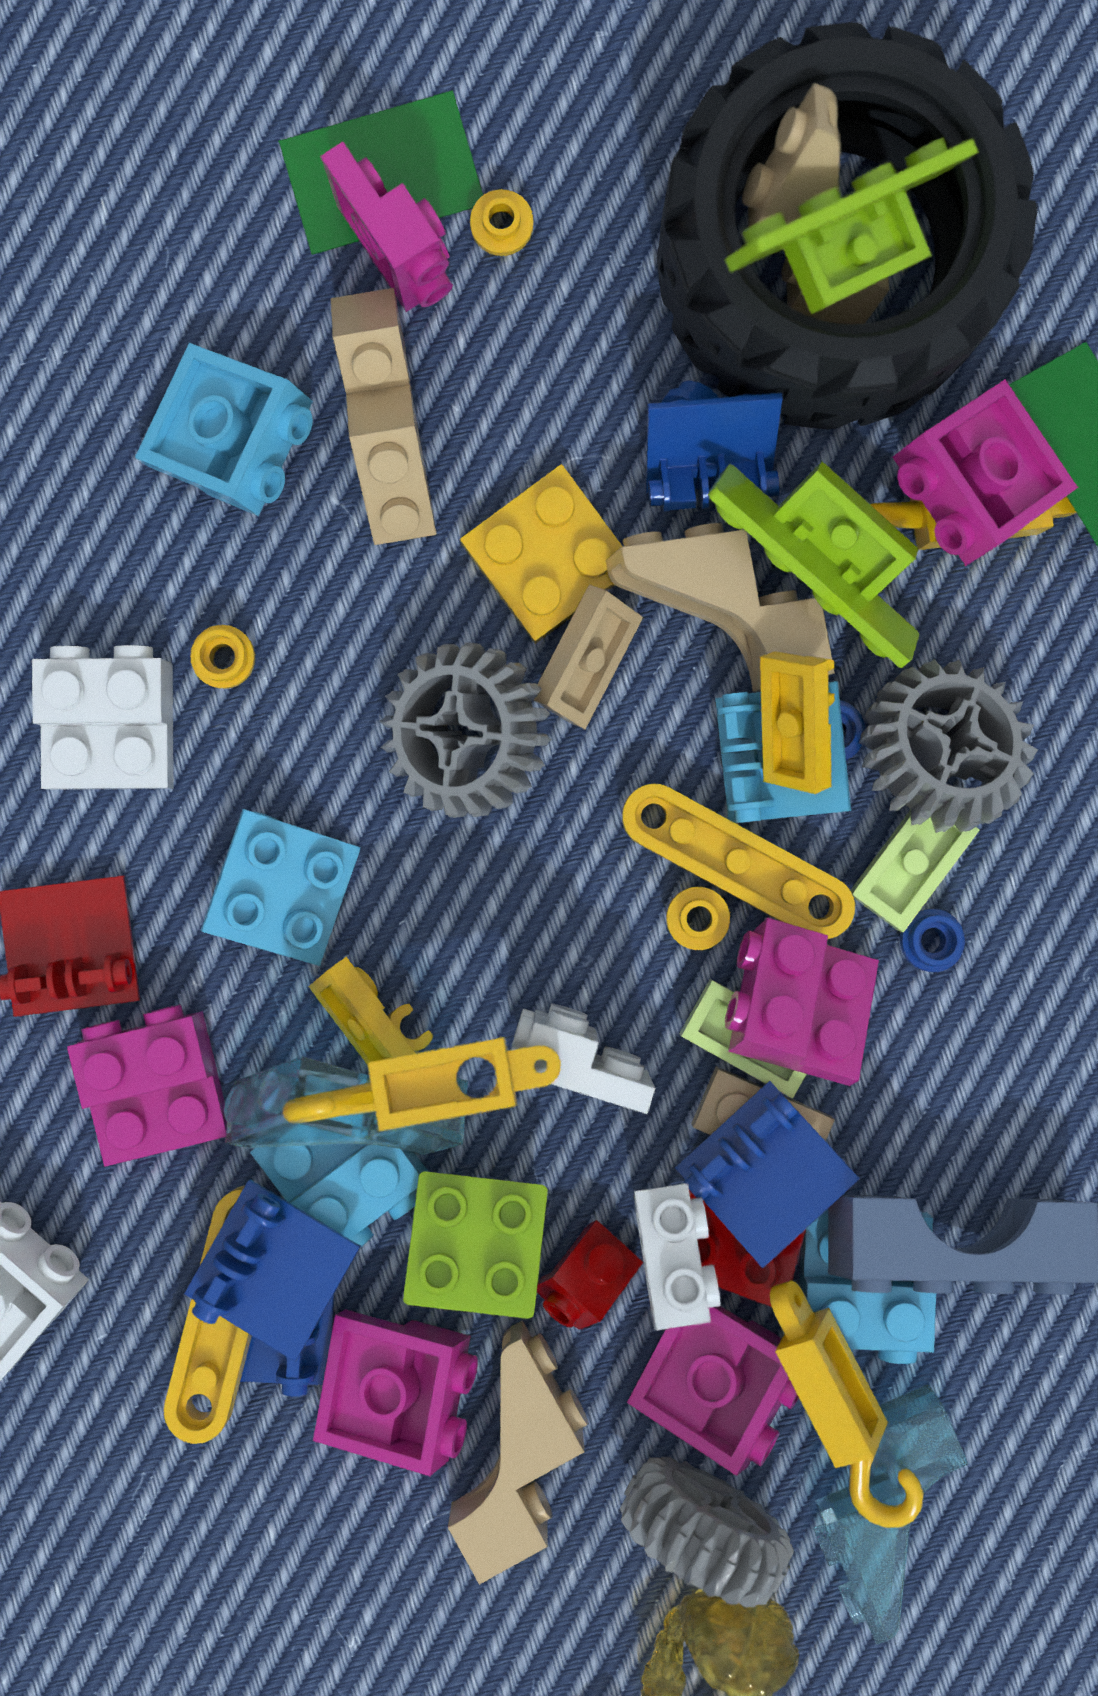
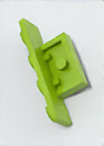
(855, 239)
(833, 546)

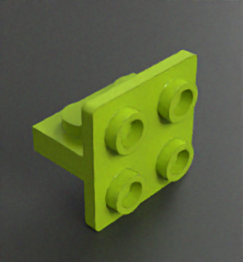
(475, 1245)

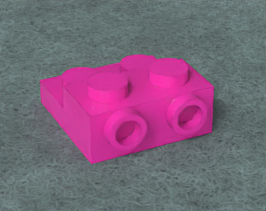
(392, 228)
(983, 473)
(801, 1002)
(149, 1084)
(717, 1388)
(395, 1391)

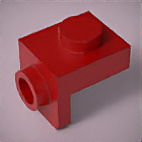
(588, 1278)

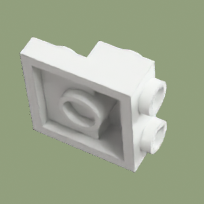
(104, 719)
(609, 1077)
(668, 1235)
(34, 1284)

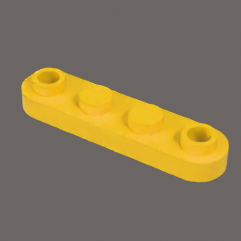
(737, 860)
(206, 1362)

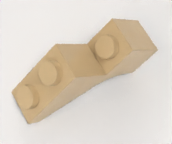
(797, 171)
(382, 416)
(715, 580)
(539, 1431)

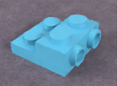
(227, 429)
(344, 1182)
(890, 1322)

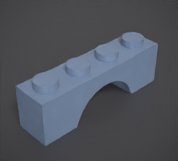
(1033, 1241)

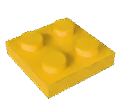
(544, 552)

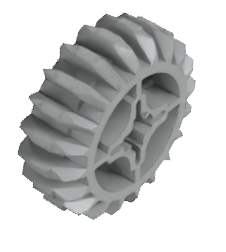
(980, 740)
(453, 778)
(706, 1532)

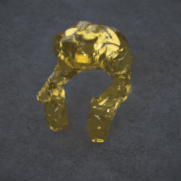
(731, 1644)

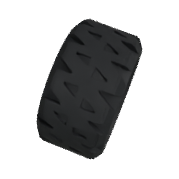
(889, 104)

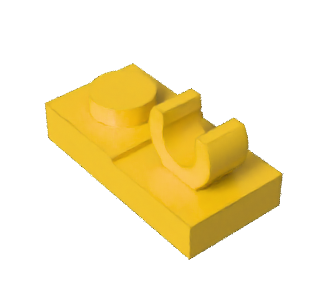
(796, 721)
(353, 1004)

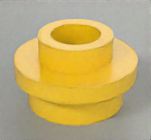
(501, 241)
(205, 648)
(677, 918)

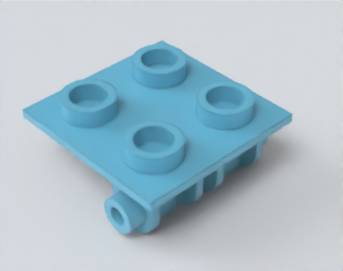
(742, 763)
(280, 888)

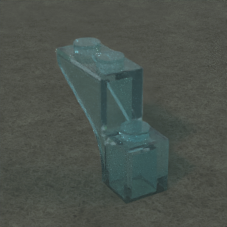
(258, 1121)
(875, 1556)

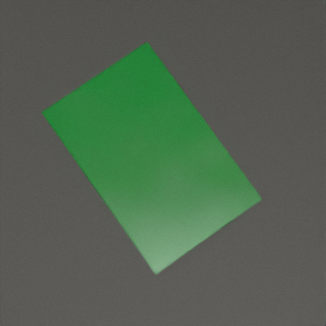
(406, 144)
(1065, 409)

